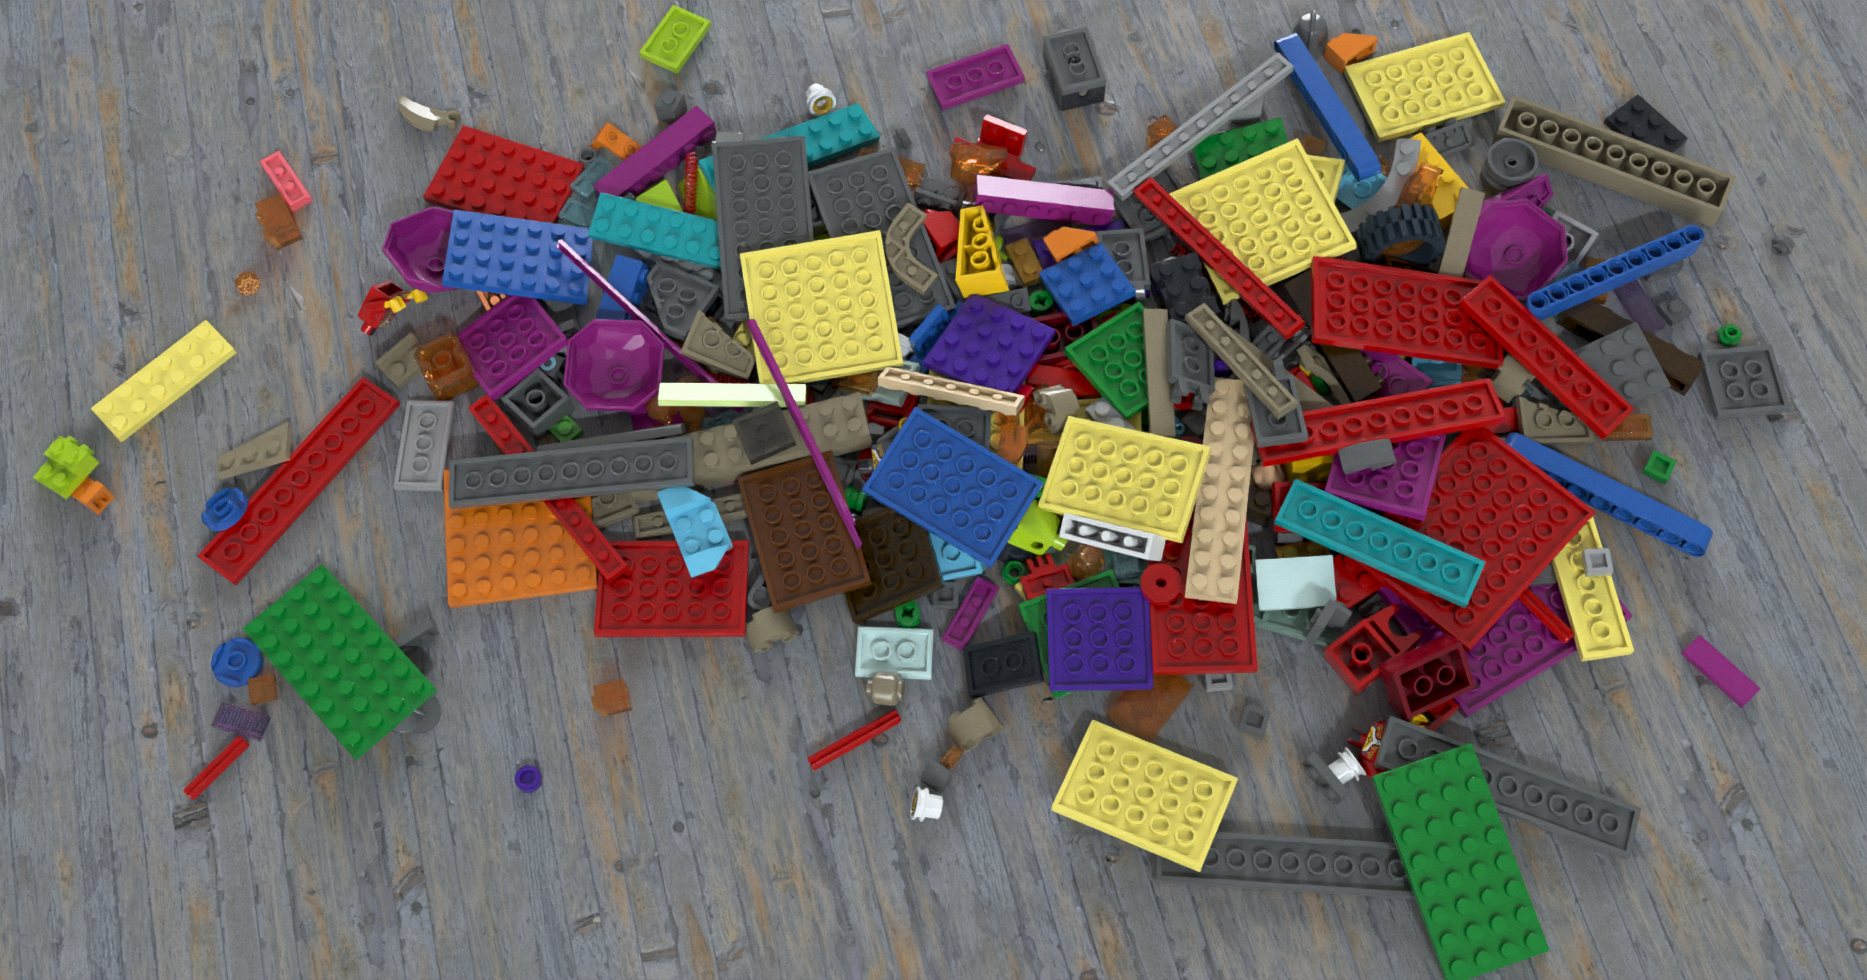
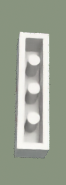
(1112, 537)

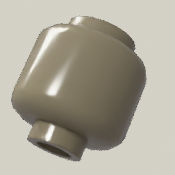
(886, 688)

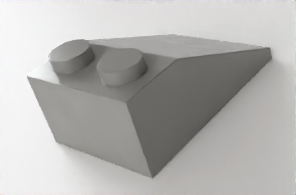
(1579, 238)

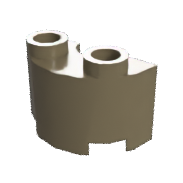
(1510, 379)
(1058, 404)
(770, 627)
(973, 725)

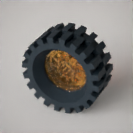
(1403, 234)

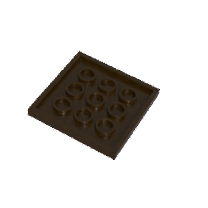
(898, 563)

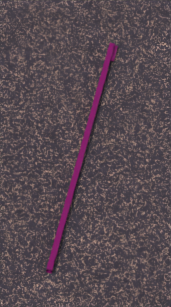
(636, 314)
(805, 432)

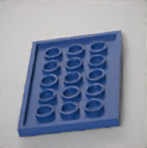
(516, 257)
(952, 487)

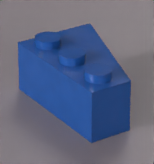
(630, 280)

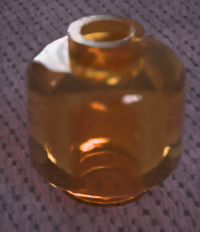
(1086, 561)

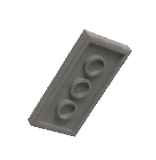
(424, 445)

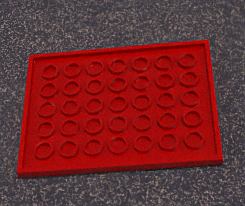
(1499, 511)

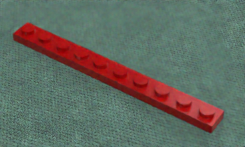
(1219, 259)
(566, 509)

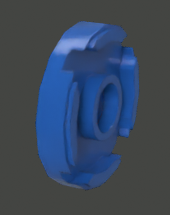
(224, 509)
(237, 662)

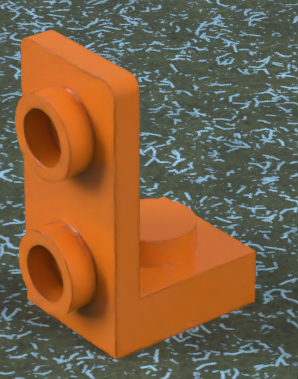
(614, 141)
(93, 495)

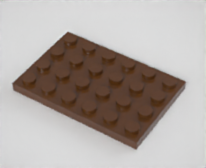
(801, 534)

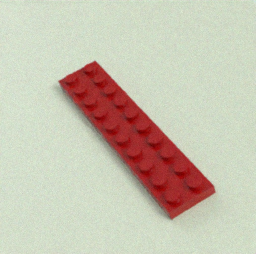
(1392, 418)
(299, 480)

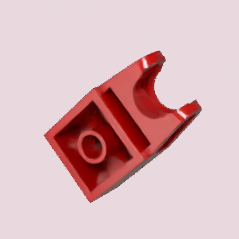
(1375, 642)

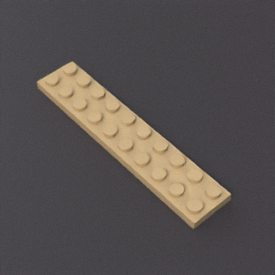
(1222, 497)

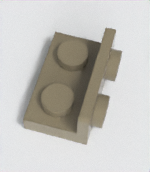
(399, 362)

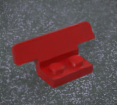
(1006, 135)

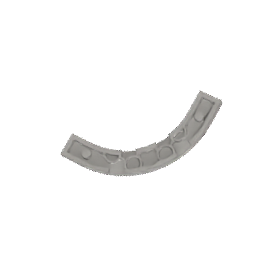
(1403, 166)

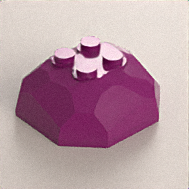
(1517, 247)
(419, 248)
(614, 365)

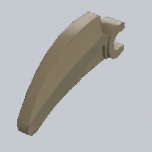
(425, 117)

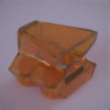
(975, 159)
(446, 367)

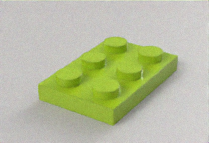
(675, 39)

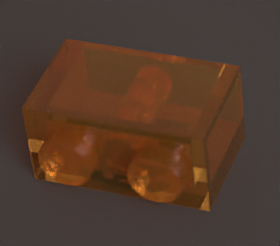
(278, 221)

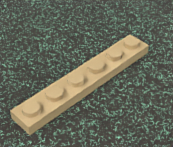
(951, 390)

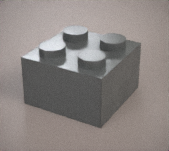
(538, 403)

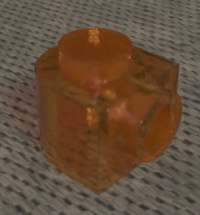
(663, 414)

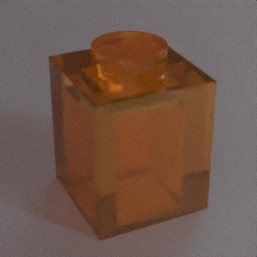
(1159, 130)
(611, 698)

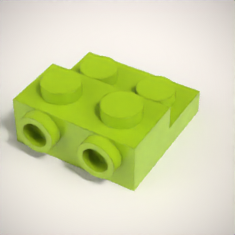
(66, 466)

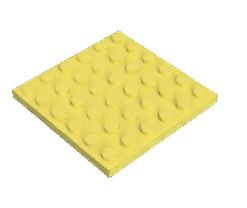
(1268, 215)
(823, 308)

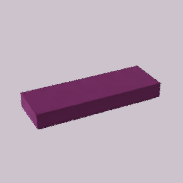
(970, 613)
(1720, 671)

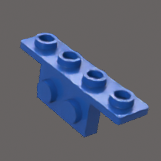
(929, 332)

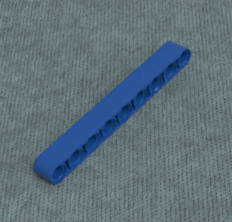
(1328, 109)
(1614, 272)
(1616, 498)

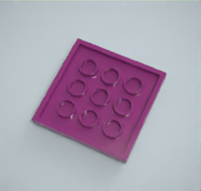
(510, 343)
(1396, 488)

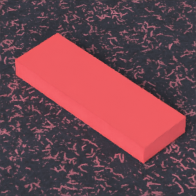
(286, 181)

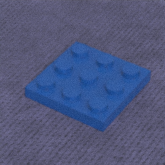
(1087, 284)

